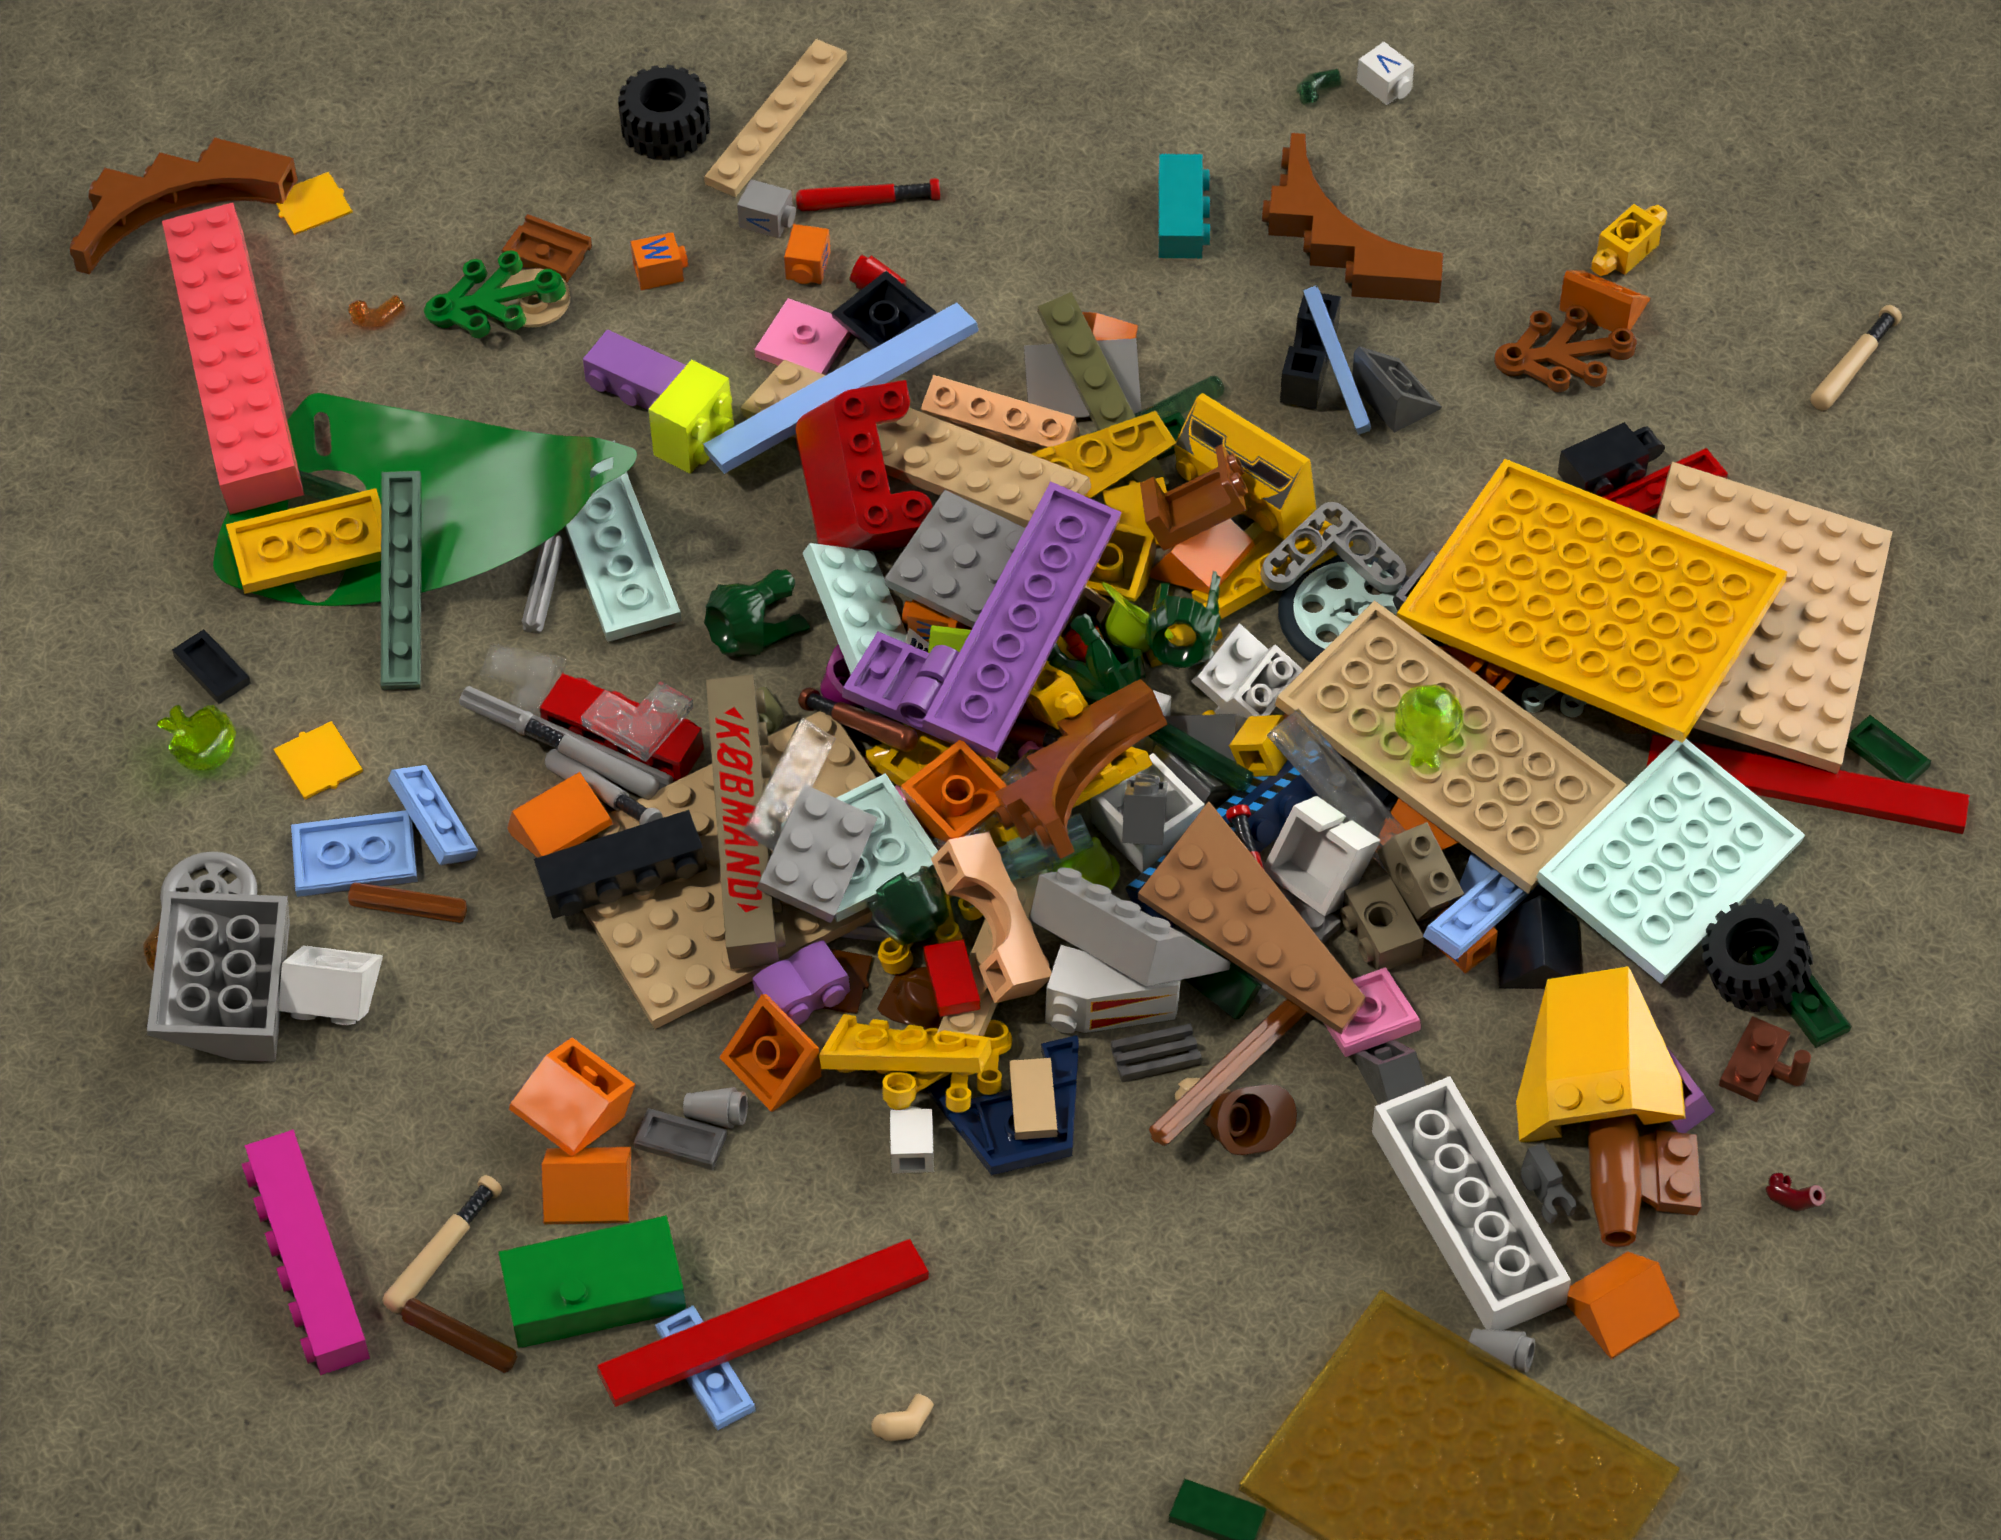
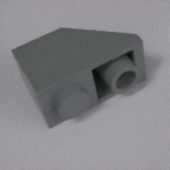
(1144, 810)

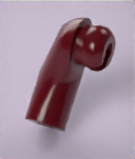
(1796, 1200)

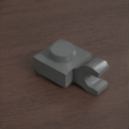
(1544, 1178)

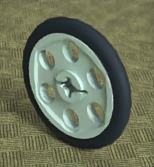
(1302, 626)

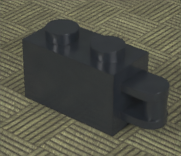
(1609, 459)

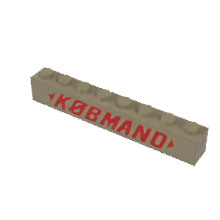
(738, 783)

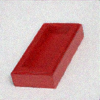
(951, 978)

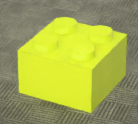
(690, 414)

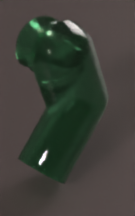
(1317, 81)

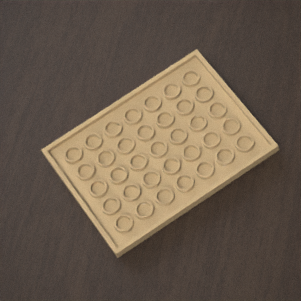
(1806, 657)
(673, 936)

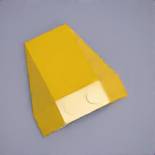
(1595, 1058)

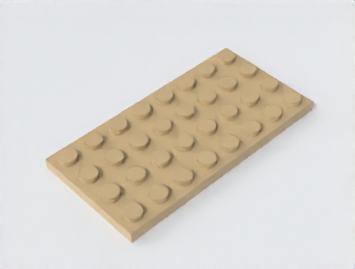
(1504, 783)

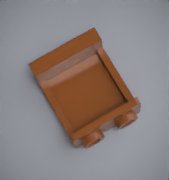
(1195, 504)

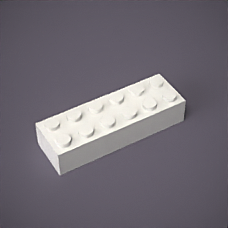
(1470, 1205)

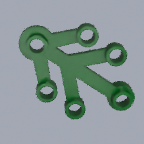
(449, 308)

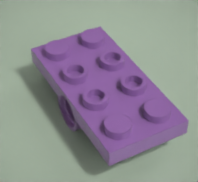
(900, 680)

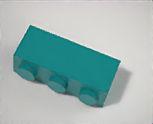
(1182, 206)

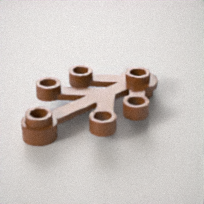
(1561, 352)

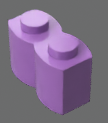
(804, 982)

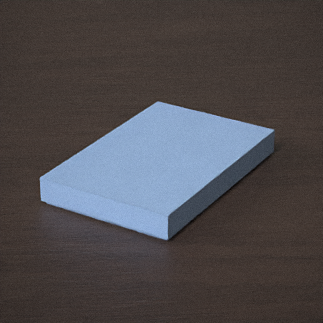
(352, 850)

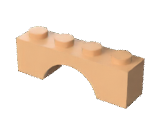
(974, 871)

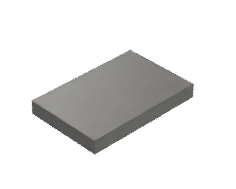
(1052, 387)

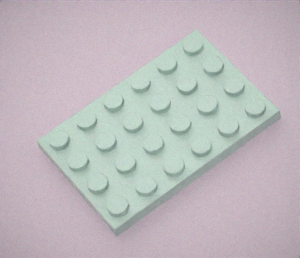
(1669, 858)

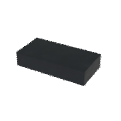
(211, 666)

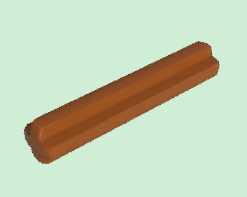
(407, 902)

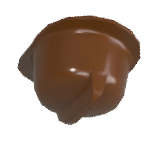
(911, 1000)
(1252, 1118)

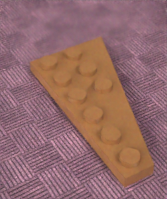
(1233, 906)

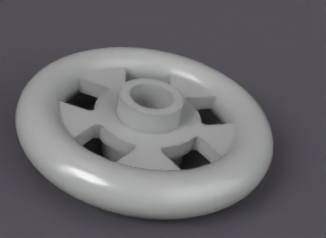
(215, 863)

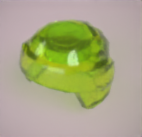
(1428, 720)
(202, 739)

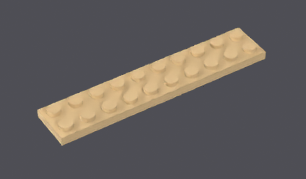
(944, 455)

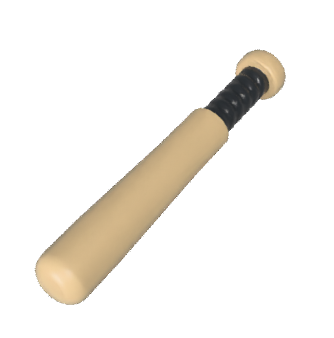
(1850, 364)
(431, 1257)

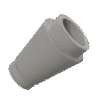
(719, 1107)
(1507, 1346)

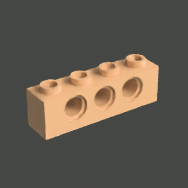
(998, 416)

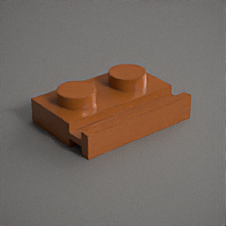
(548, 246)

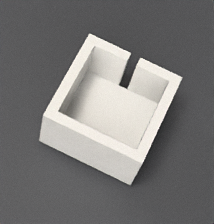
(1320, 855)

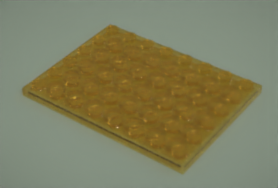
(1447, 1443)

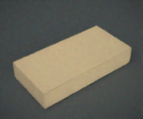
(1033, 1098)

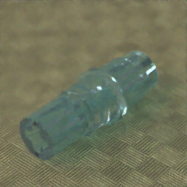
(1028, 857)

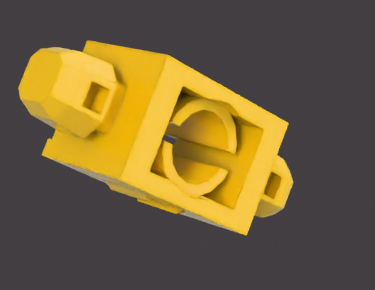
(1629, 239)
(1055, 697)

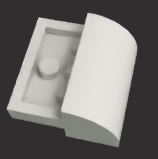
(1245, 675)

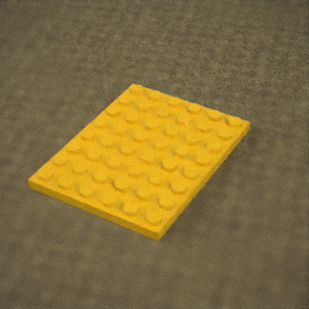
(1593, 599)

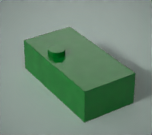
(592, 1281)

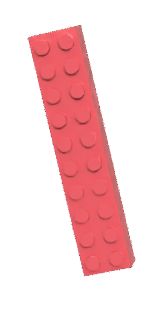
(232, 359)

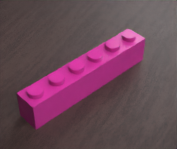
(306, 1253)

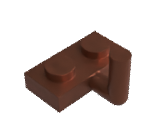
(1758, 1058)

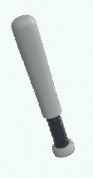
(608, 766)
(602, 788)

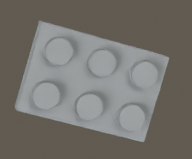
(817, 853)

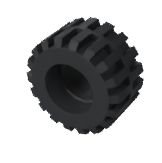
(664, 131)
(1749, 927)

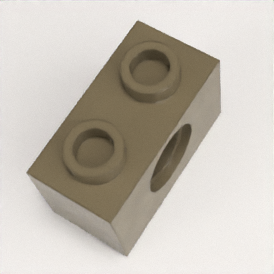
(1420, 872)
(1381, 904)

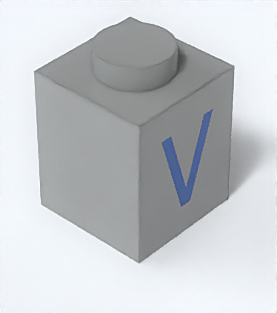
(766, 209)

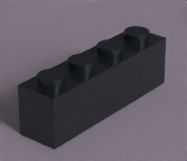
(621, 864)

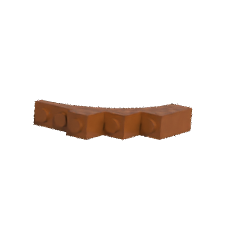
(173, 183)
(1333, 240)
(1062, 770)

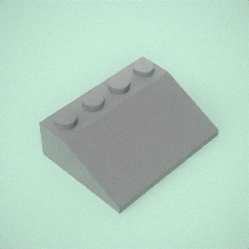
(1118, 931)
(220, 973)

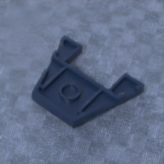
(990, 1120)

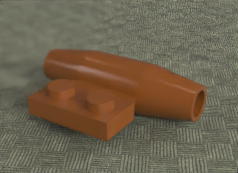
(1632, 1168)

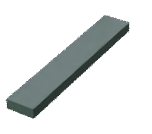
(401, 580)

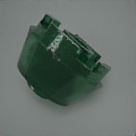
(910, 907)

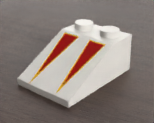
(1096, 997)

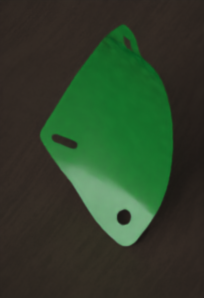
(482, 488)

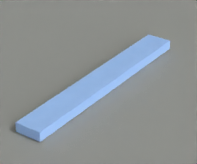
(869, 369)

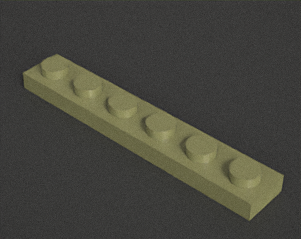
(1091, 372)

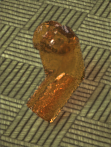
(375, 317)

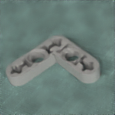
(1338, 540)

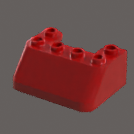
(848, 471)

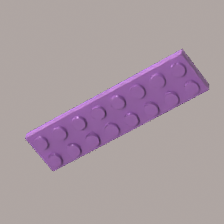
(1021, 620)

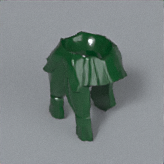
(1182, 610)
(737, 615)
(1106, 666)

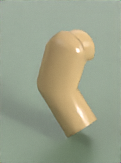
(903, 1424)

